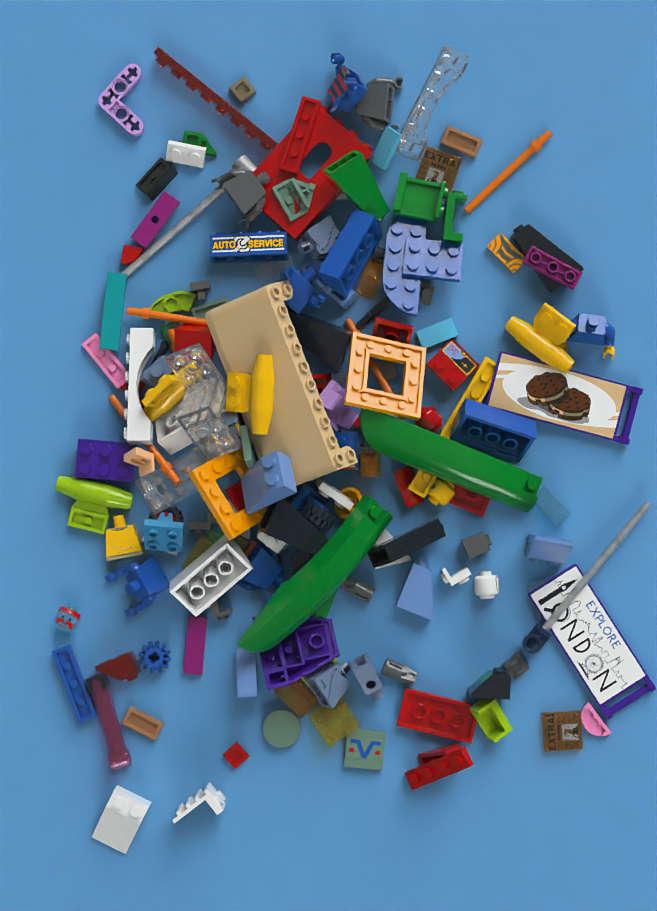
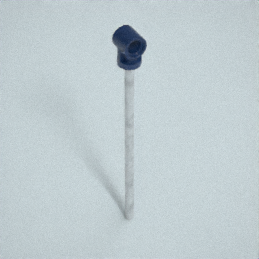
(541, 633)

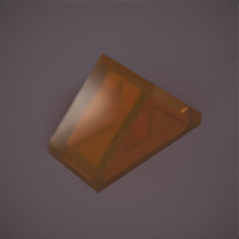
(371, 279)
(369, 465)

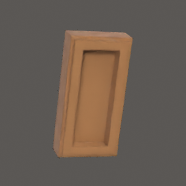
(461, 142)
(142, 723)

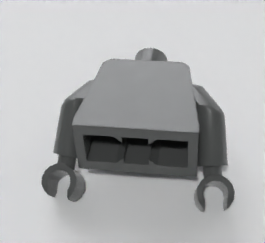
(377, 103)
(245, 192)

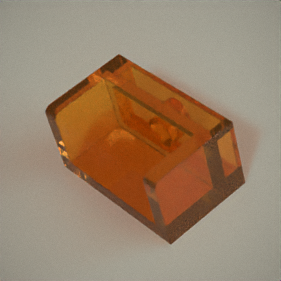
(297, 697)

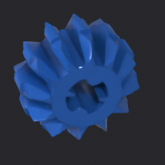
(149, 651)

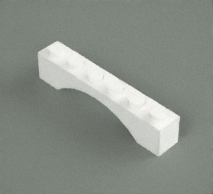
(142, 347)

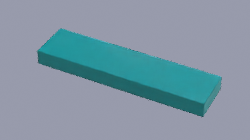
(113, 311)

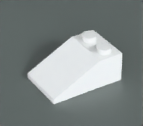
(121, 819)

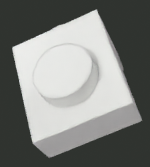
(459, 577)

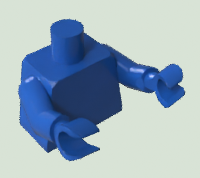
(303, 289)
(143, 580)

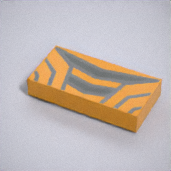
(506, 253)

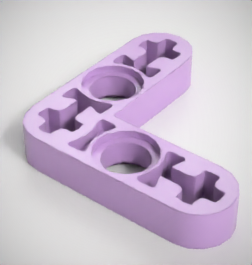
(117, 104)

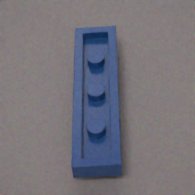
(74, 683)

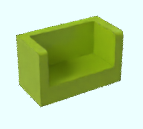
(491, 719)

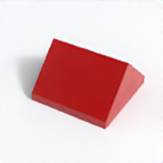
(392, 330)
(189, 335)

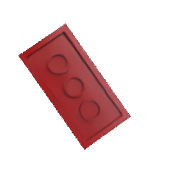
(437, 715)

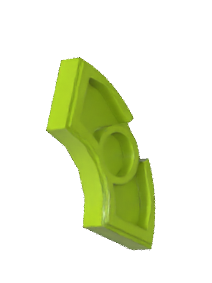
(174, 302)

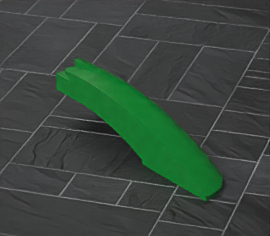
(450, 460)
(317, 578)

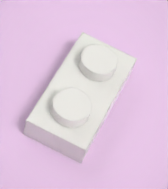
(185, 154)

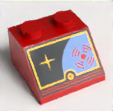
(452, 364)

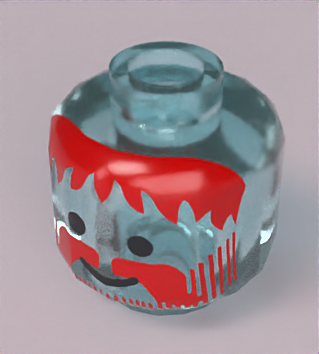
(68, 617)

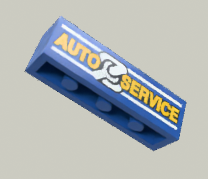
(249, 246)

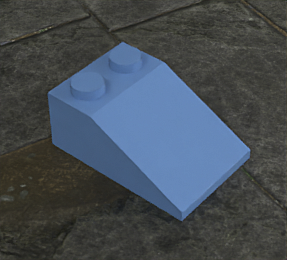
(268, 481)
(548, 549)

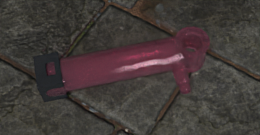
(117, 751)

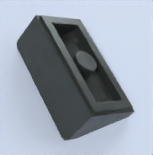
(156, 179)

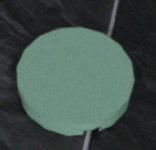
(281, 728)

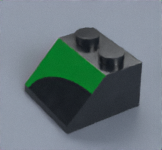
(492, 684)

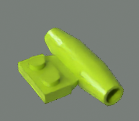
(92, 503)

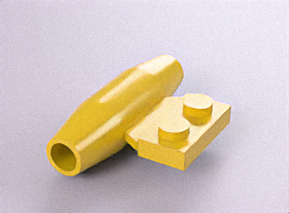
(544, 336)
(253, 393)
(163, 396)

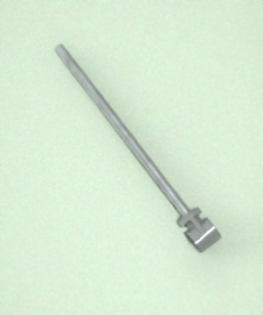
(241, 163)

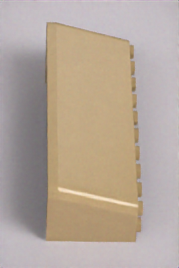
(299, 421)

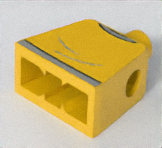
(122, 540)

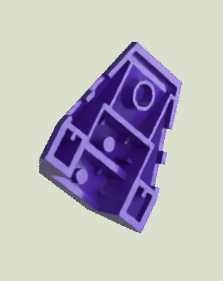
(300, 653)

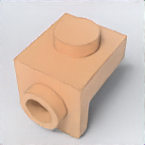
(142, 459)

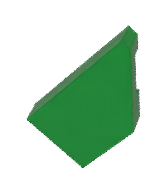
(198, 139)

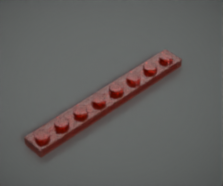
(209, 95)

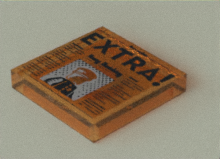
(439, 167)
(562, 730)

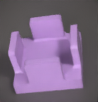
(337, 412)

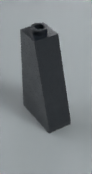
(526, 236)
(321, 338)
(288, 525)
(406, 543)

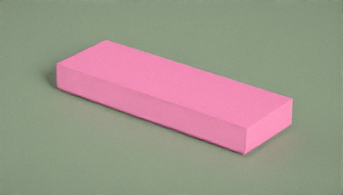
(106, 361)

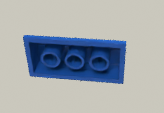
(350, 252)
(493, 430)

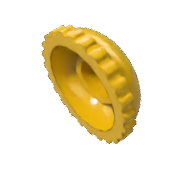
(352, 494)

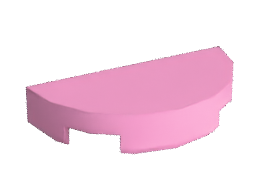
(592, 721)

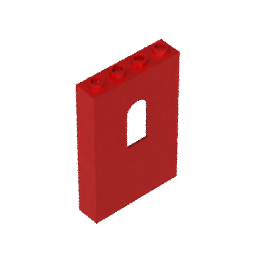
(325, 193)

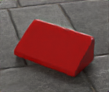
(403, 478)

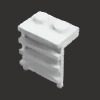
(213, 797)

